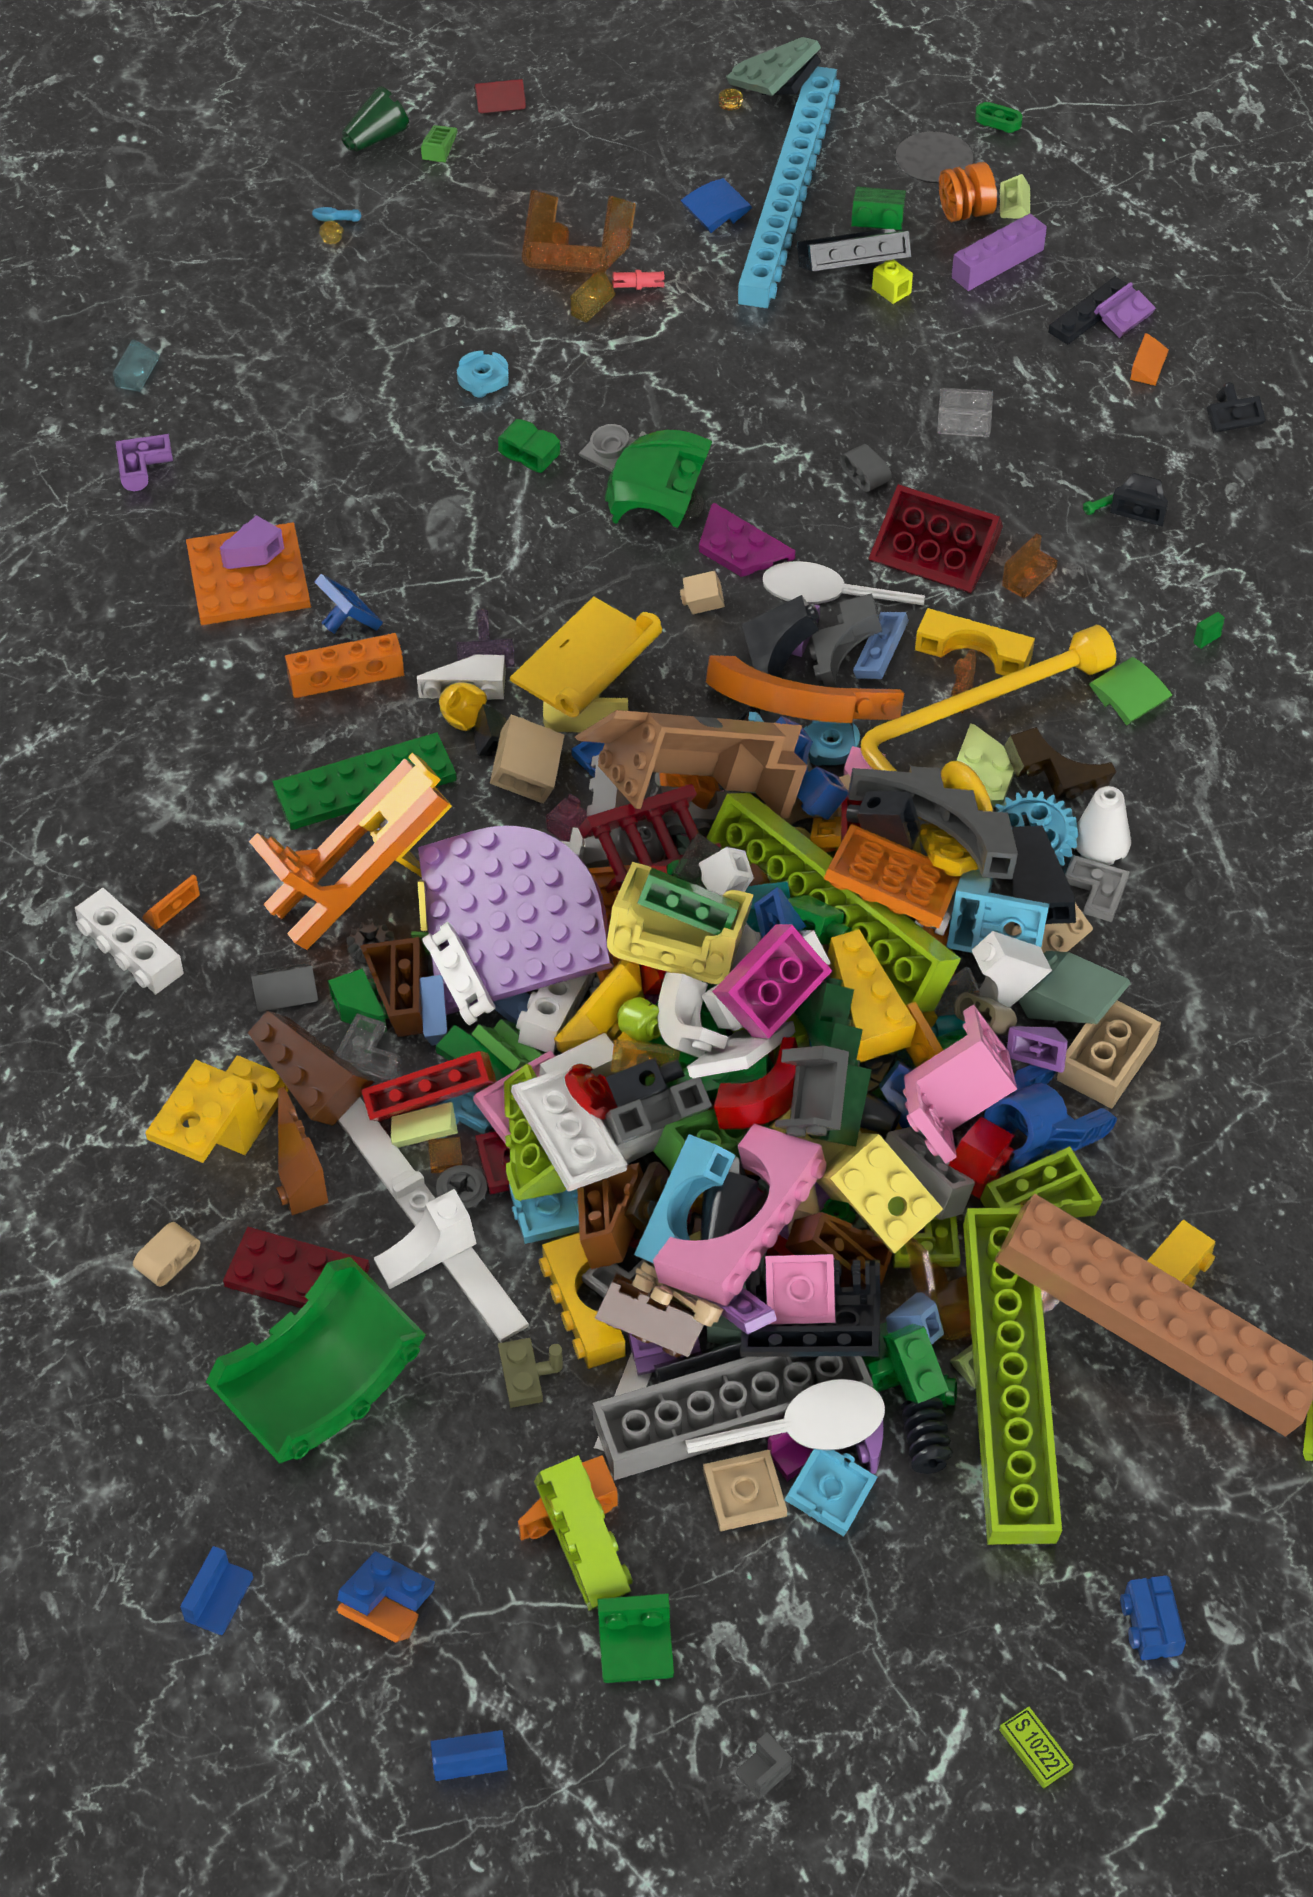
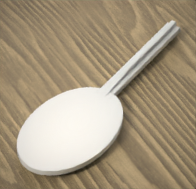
(822, 584)
(820, 1418)

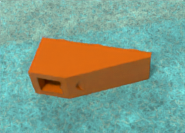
(536, 1521)

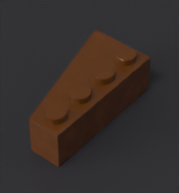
(309, 1069)

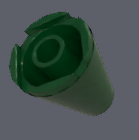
(375, 121)

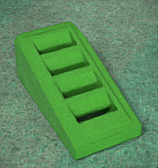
(438, 143)

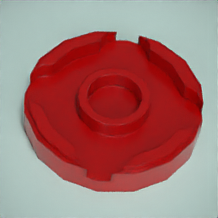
(590, 1090)

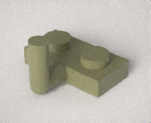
(522, 1372)

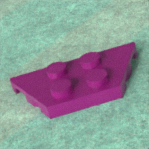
(739, 544)

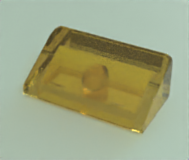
(591, 297)
(631, 1053)

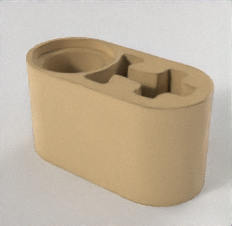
(166, 1254)

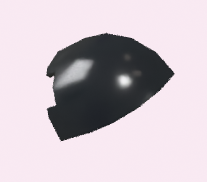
(488, 730)

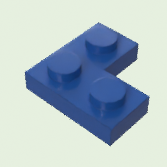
(383, 1578)

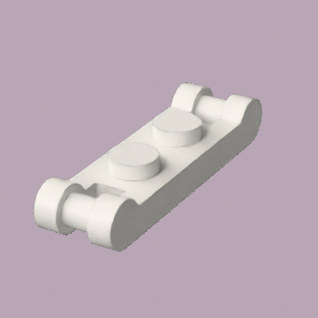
(459, 973)

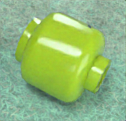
(639, 1019)

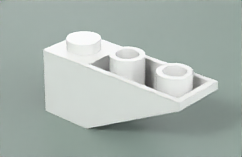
(481, 670)

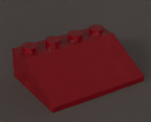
(936, 539)

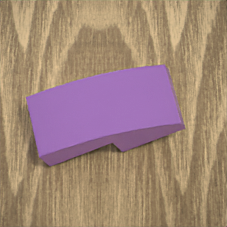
(870, 1449)

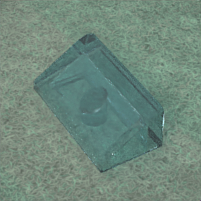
(135, 366)

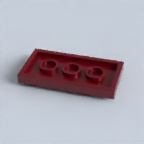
(279, 1266)

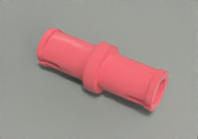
(638, 279)

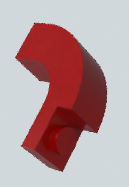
(757, 1101)

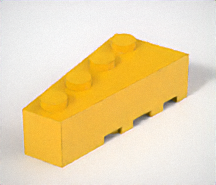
(875, 1002)

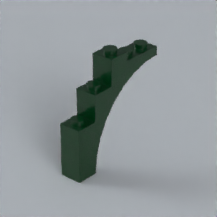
(827, 1024)

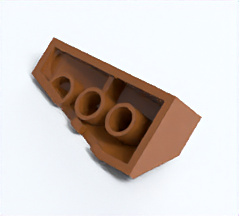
(298, 1163)

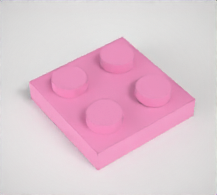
(801, 1288)

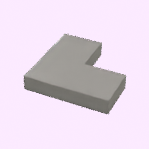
(1103, 882)

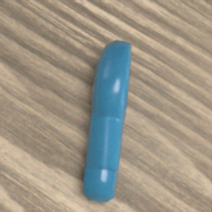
(330, 214)

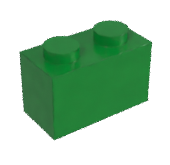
(915, 1363)

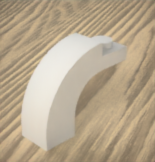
(680, 1016)

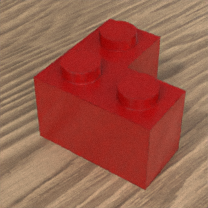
(983, 1153)

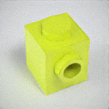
(892, 281)

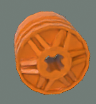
(967, 191)

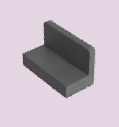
(284, 986)

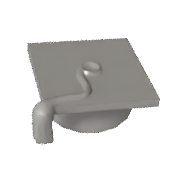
(607, 445)

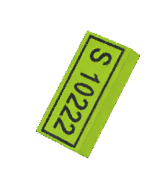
(1036, 1747)

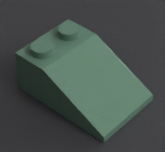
(1073, 990)

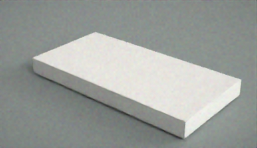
(739, 1053)
(569, 1134)

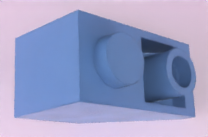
(918, 1311)

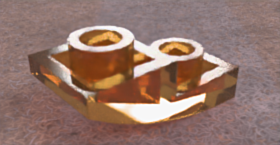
(965, 673)

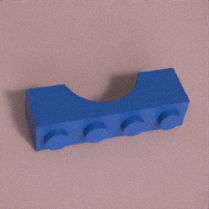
(820, 790)

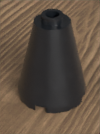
(730, 1205)

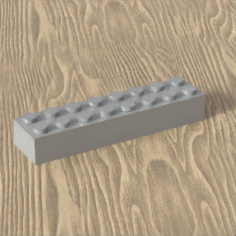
(652, 1423)

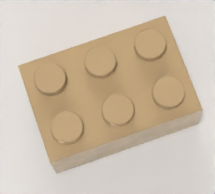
(1109, 1053)

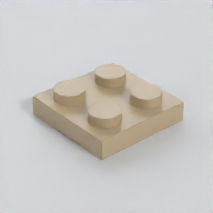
(744, 1490)

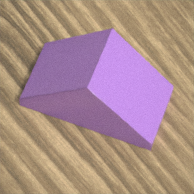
(1038, 1046)

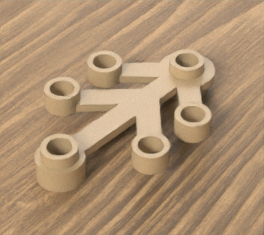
(646, 1279)

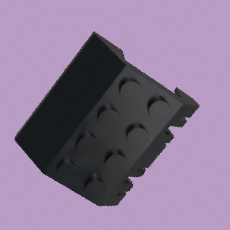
(855, 1328)

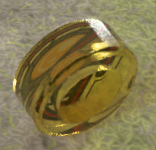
(730, 99)

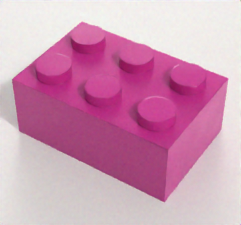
(772, 981)

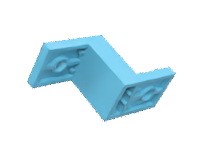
(980, 912)

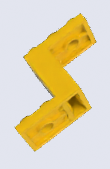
(217, 1108)

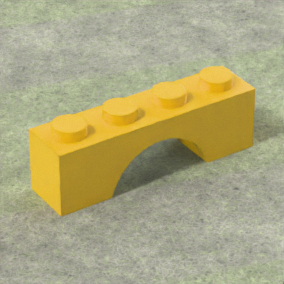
(944, 632)
(566, 1264)

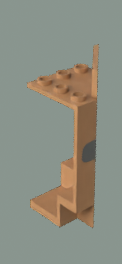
(734, 752)

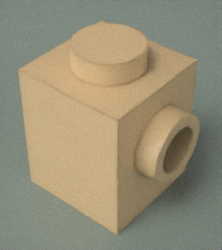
(702, 592)

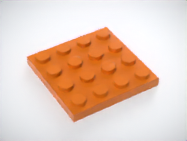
(250, 590)
(891, 876)

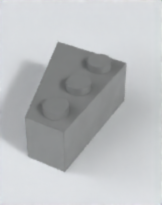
(943, 1182)

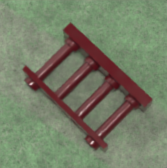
(627, 817)

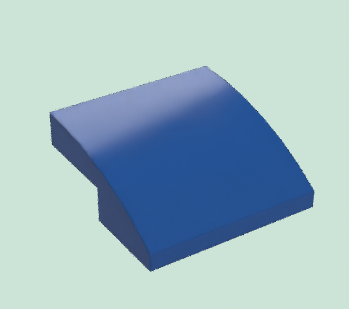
(716, 204)

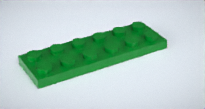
(347, 783)

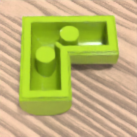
(940, 1241)

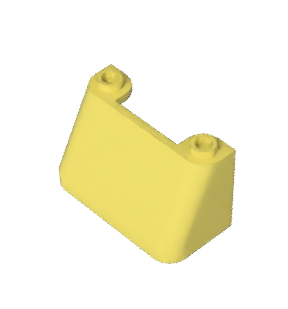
(670, 944)

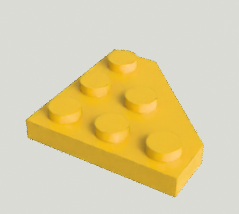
(945, 851)

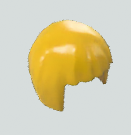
(461, 704)

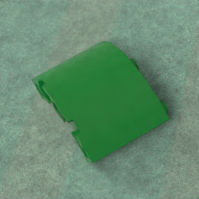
(318, 1364)

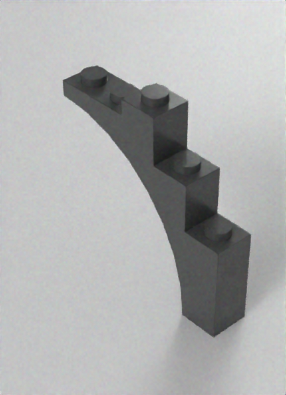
(983, 833)

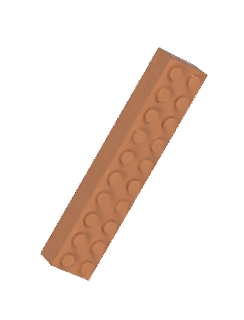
(1159, 1315)

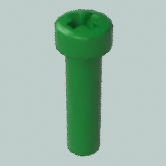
(1090, 507)

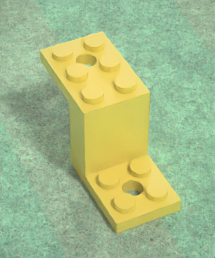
(868, 1180)

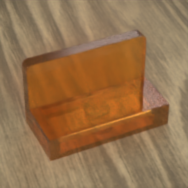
(1028, 568)

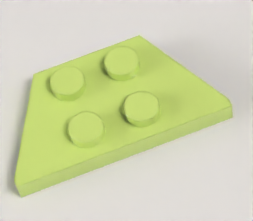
(989, 762)

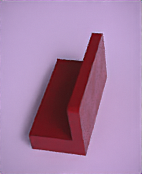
(500, 96)

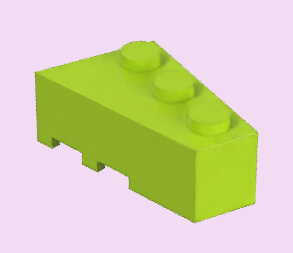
(1054, 1178)

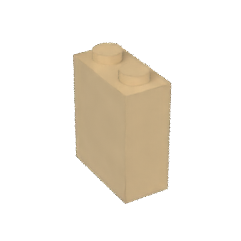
(527, 759)

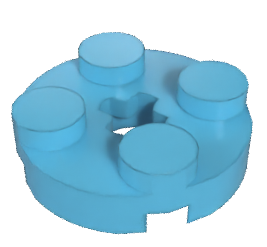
(493, 376)
(831, 752)

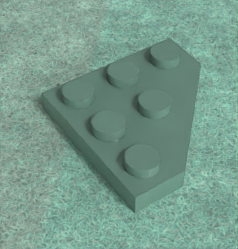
(773, 68)

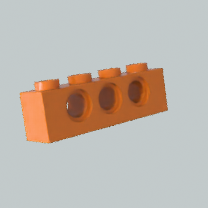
(344, 665)

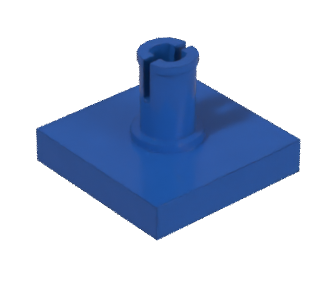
(346, 605)

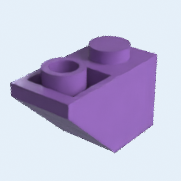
(252, 545)

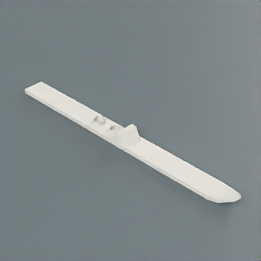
(412, 1194)

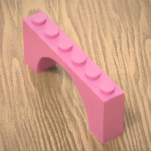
(721, 1265)

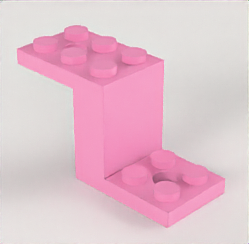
(958, 1084)

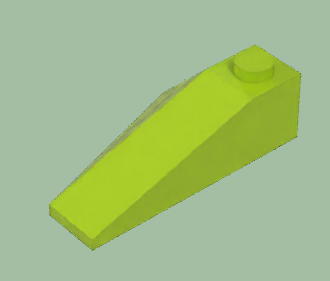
(529, 1166)

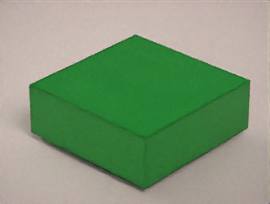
(1209, 630)

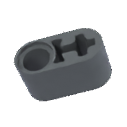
(865, 467)

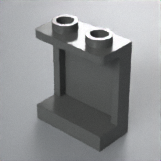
(816, 1091)

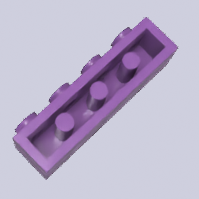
(998, 252)

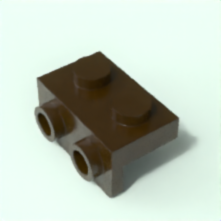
(647, 1197)

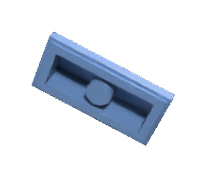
(433, 1008)

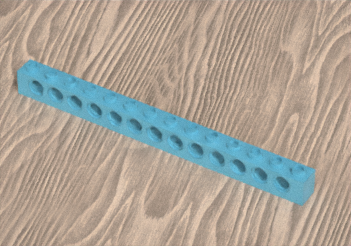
(788, 189)

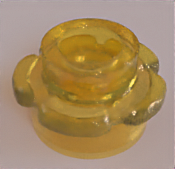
(331, 232)

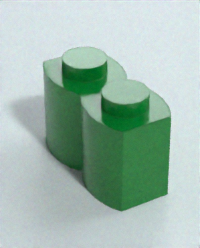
(528, 445)

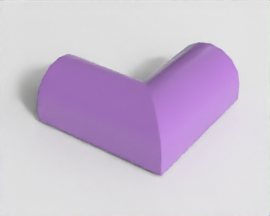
(136, 454)

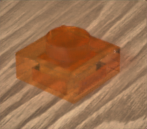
(444, 1154)

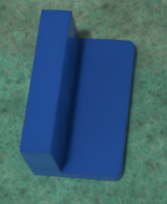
(215, 1593)
(468, 1755)

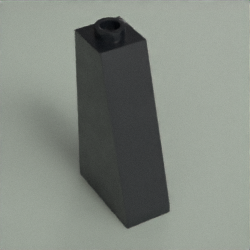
(1040, 875)

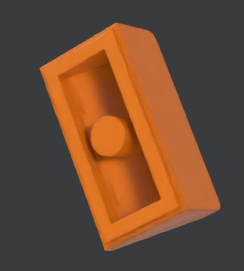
(1149, 361)
(172, 903)
(386, 1619)

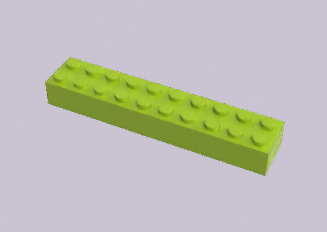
(909, 955)
(1010, 1389)

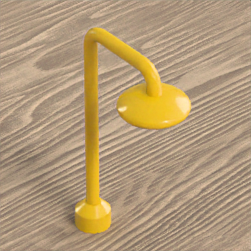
(1089, 651)

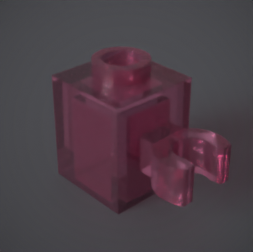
(565, 817)

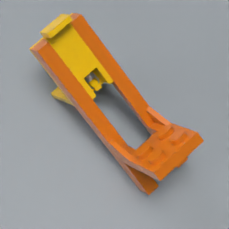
(396, 817)

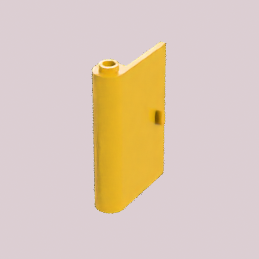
(586, 656)

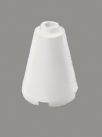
(1104, 827)

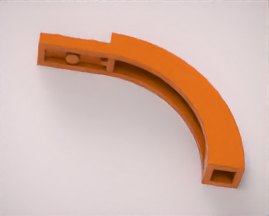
(797, 699)

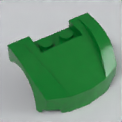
(657, 474)

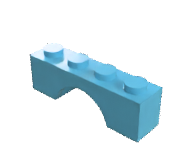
(696, 1170)

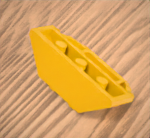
(600, 1010)

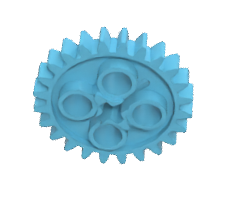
(1057, 821)

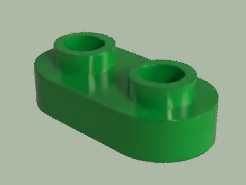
(998, 117)

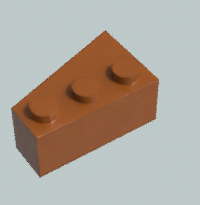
(602, 1222)

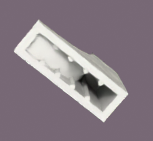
(1009, 967)
(437, 1237)

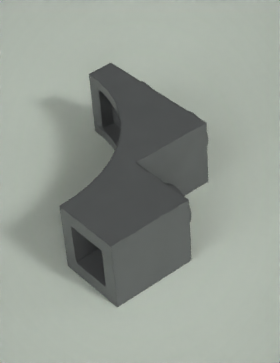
(832, 644)

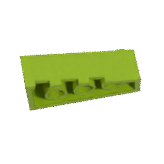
(582, 1532)

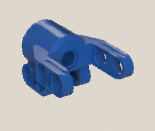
(1044, 1118)

